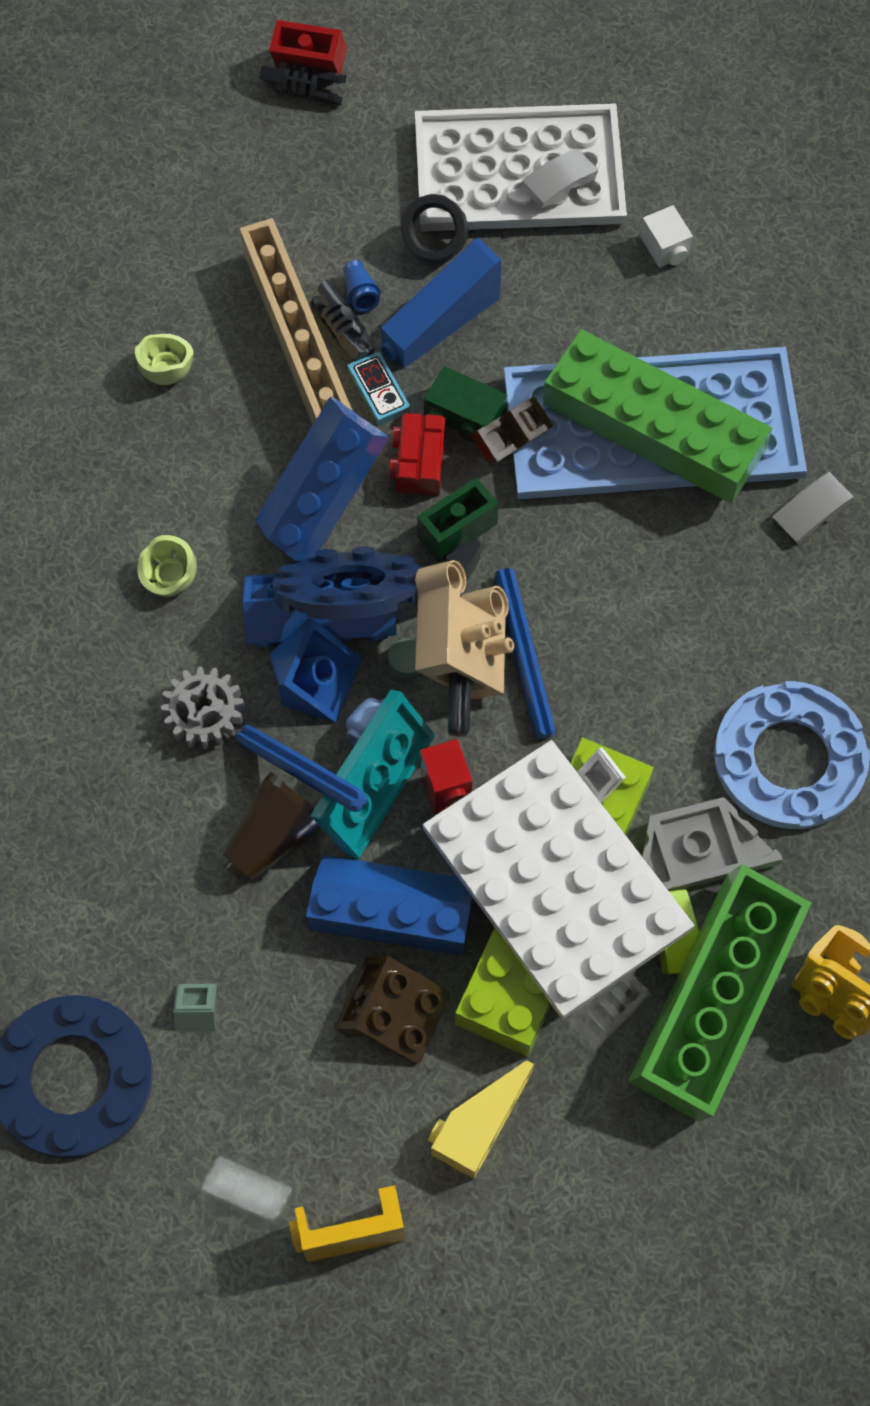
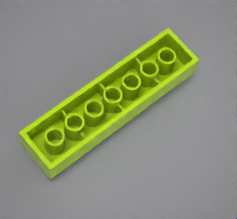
(502, 996)

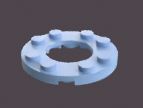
(806, 706)

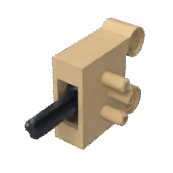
(460, 639)

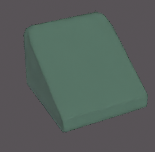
(195, 1007)

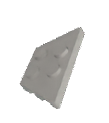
(703, 845)

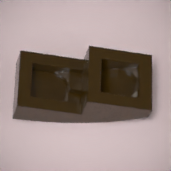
(512, 431)

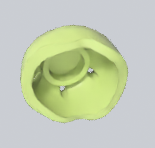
(166, 366)
(171, 574)

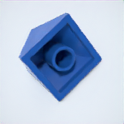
(314, 671)

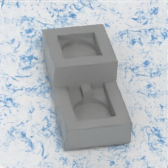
(556, 178)
(812, 507)

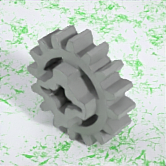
(212, 719)

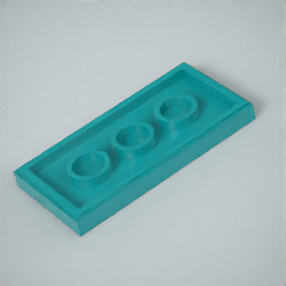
(380, 768)

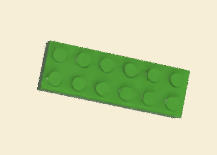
(656, 416)
(719, 993)

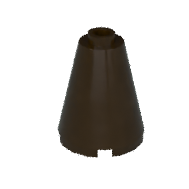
(269, 830)

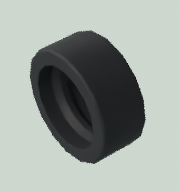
(408, 226)

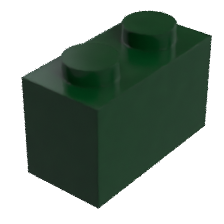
(464, 402)
(457, 519)

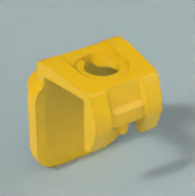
(832, 984)

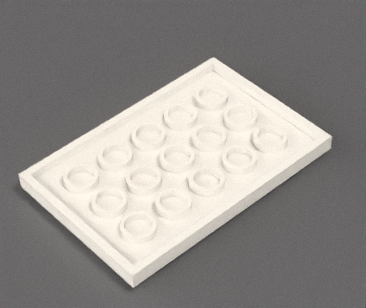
(487, 153)
(558, 878)

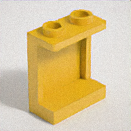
(352, 1235)

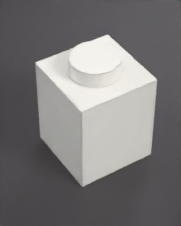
(666, 237)

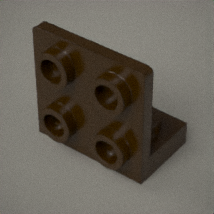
(393, 1007)

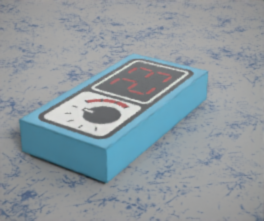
(378, 388)

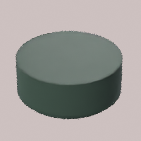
(403, 658)

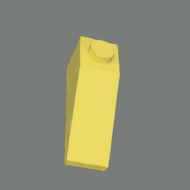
(476, 1123)

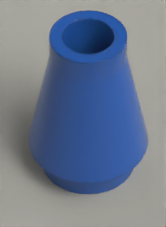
(360, 288)

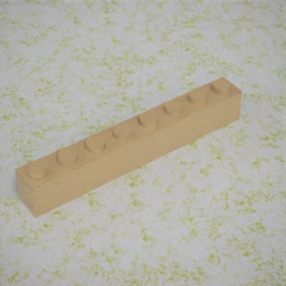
(291, 317)

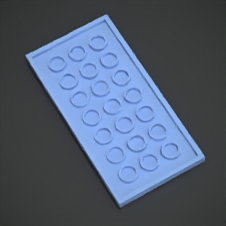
(582, 462)

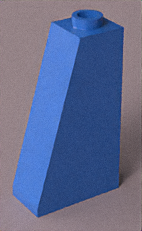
(444, 304)

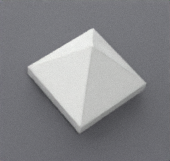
(601, 774)

